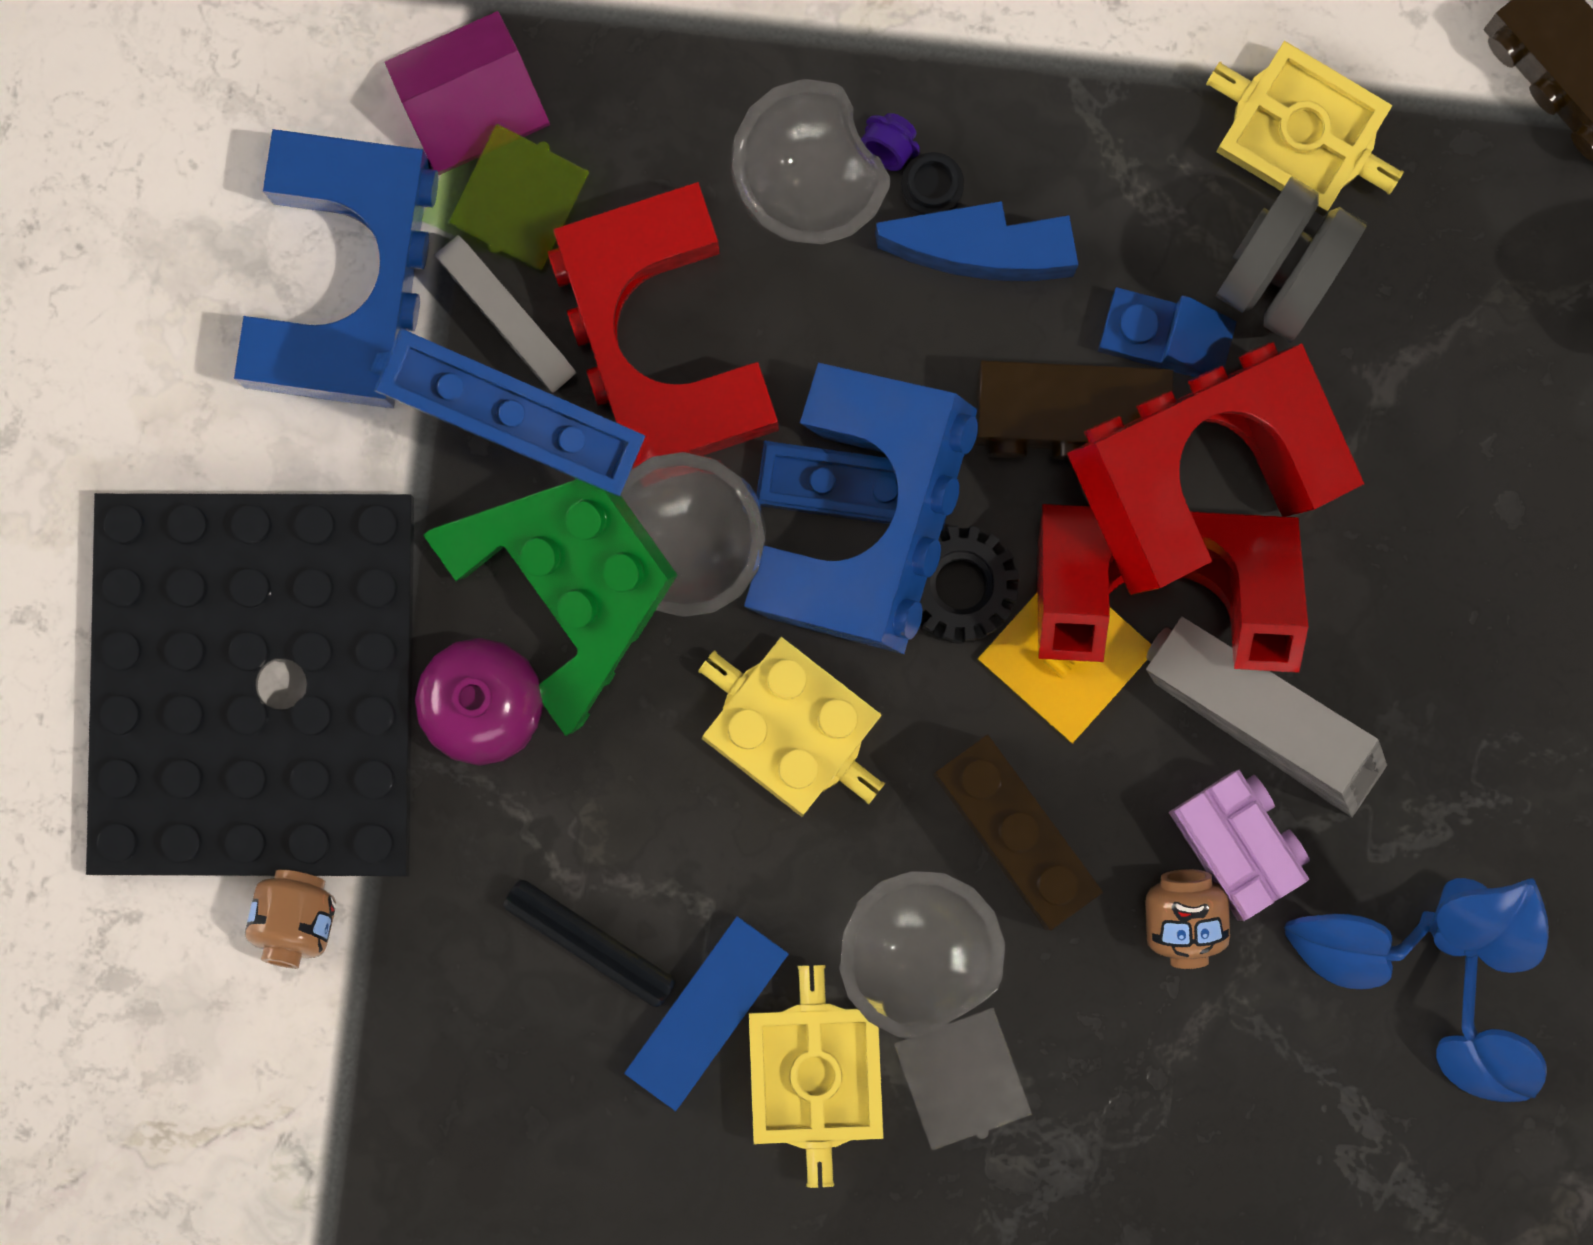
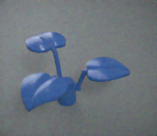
(1498, 925)

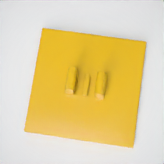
(1064, 690)

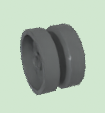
(1290, 259)

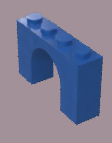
(386, 193)
(879, 591)

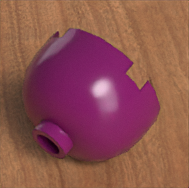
(479, 701)

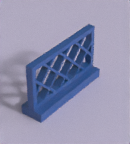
(507, 412)

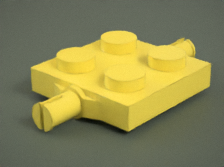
(1304, 125)
(791, 726)
(815, 1076)

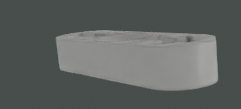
(505, 314)

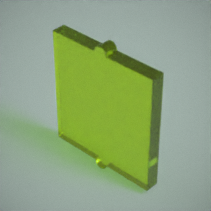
(518, 197)

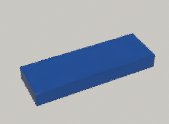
(827, 482)
(706, 1013)

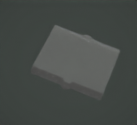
(963, 1079)

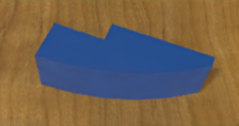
(980, 244)

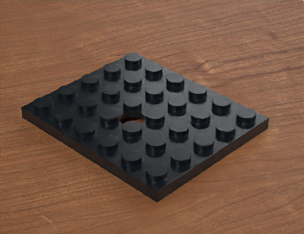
(183, 622)

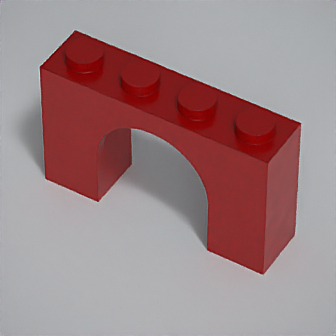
(604, 264)
(1135, 471)
(1252, 572)

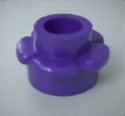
(891, 139)

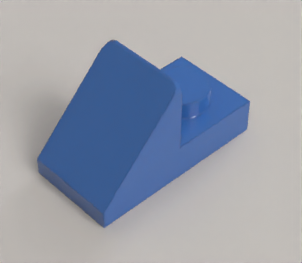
(1166, 333)

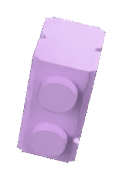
(1241, 844)

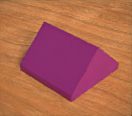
(465, 87)

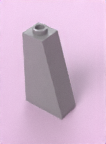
(1268, 716)

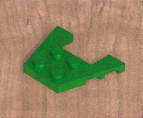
(586, 565)

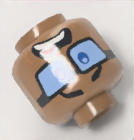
(290, 918)
(1187, 918)

